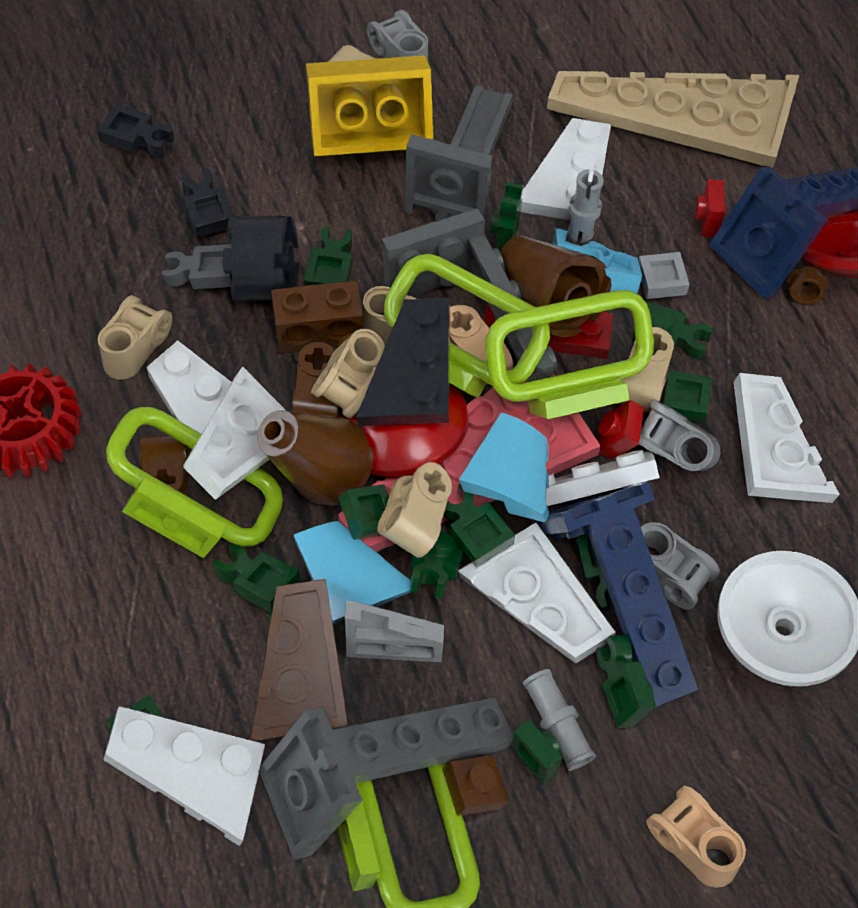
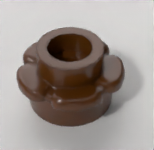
(807, 284)

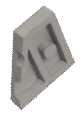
(390, 635)

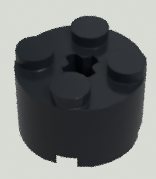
(261, 256)

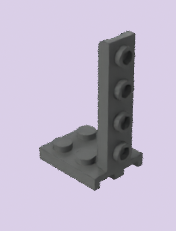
(457, 175)
(463, 243)
(317, 767)

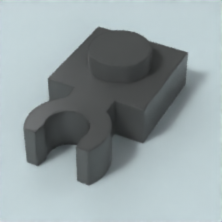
(201, 269)

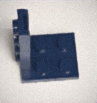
(779, 222)
(630, 582)

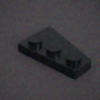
(413, 370)

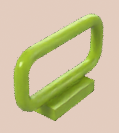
(466, 369)
(578, 389)
(170, 510)
(370, 858)

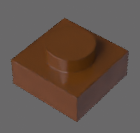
(475, 785)

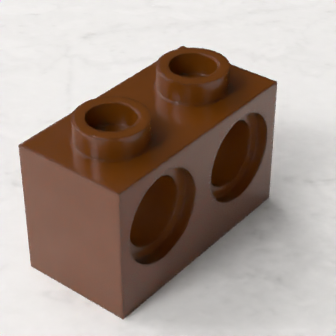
(316, 314)

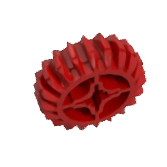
(27, 436)

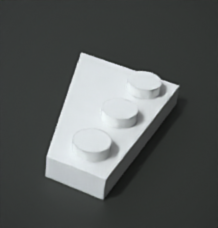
(596, 478)

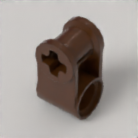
(311, 363)
(164, 460)

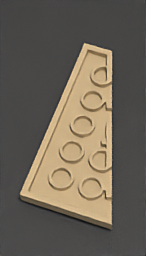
(691, 109)

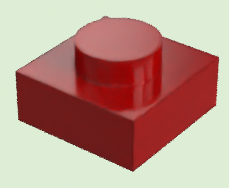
(711, 207)
(620, 429)

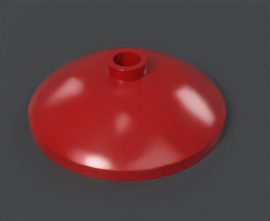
(836, 245)
(405, 447)

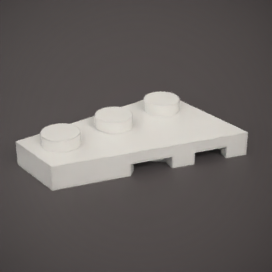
(554, 183)
(188, 385)
(229, 442)
(773, 445)
(542, 594)
(191, 765)

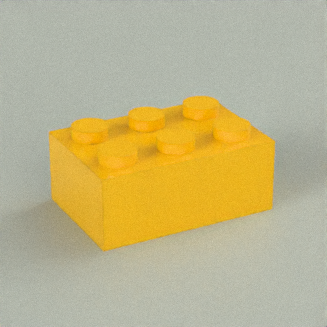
(369, 104)

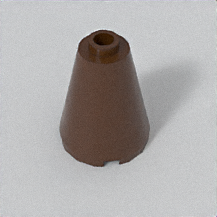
(554, 275)
(317, 453)

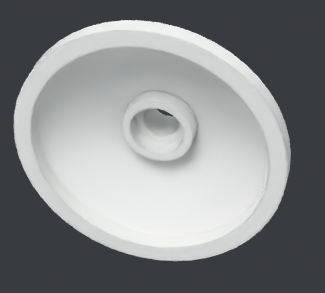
(803, 598)

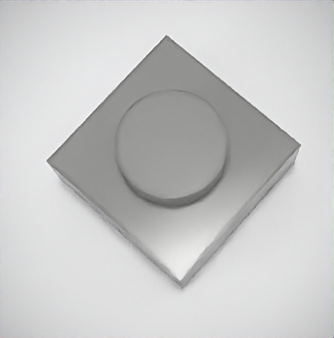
(663, 275)

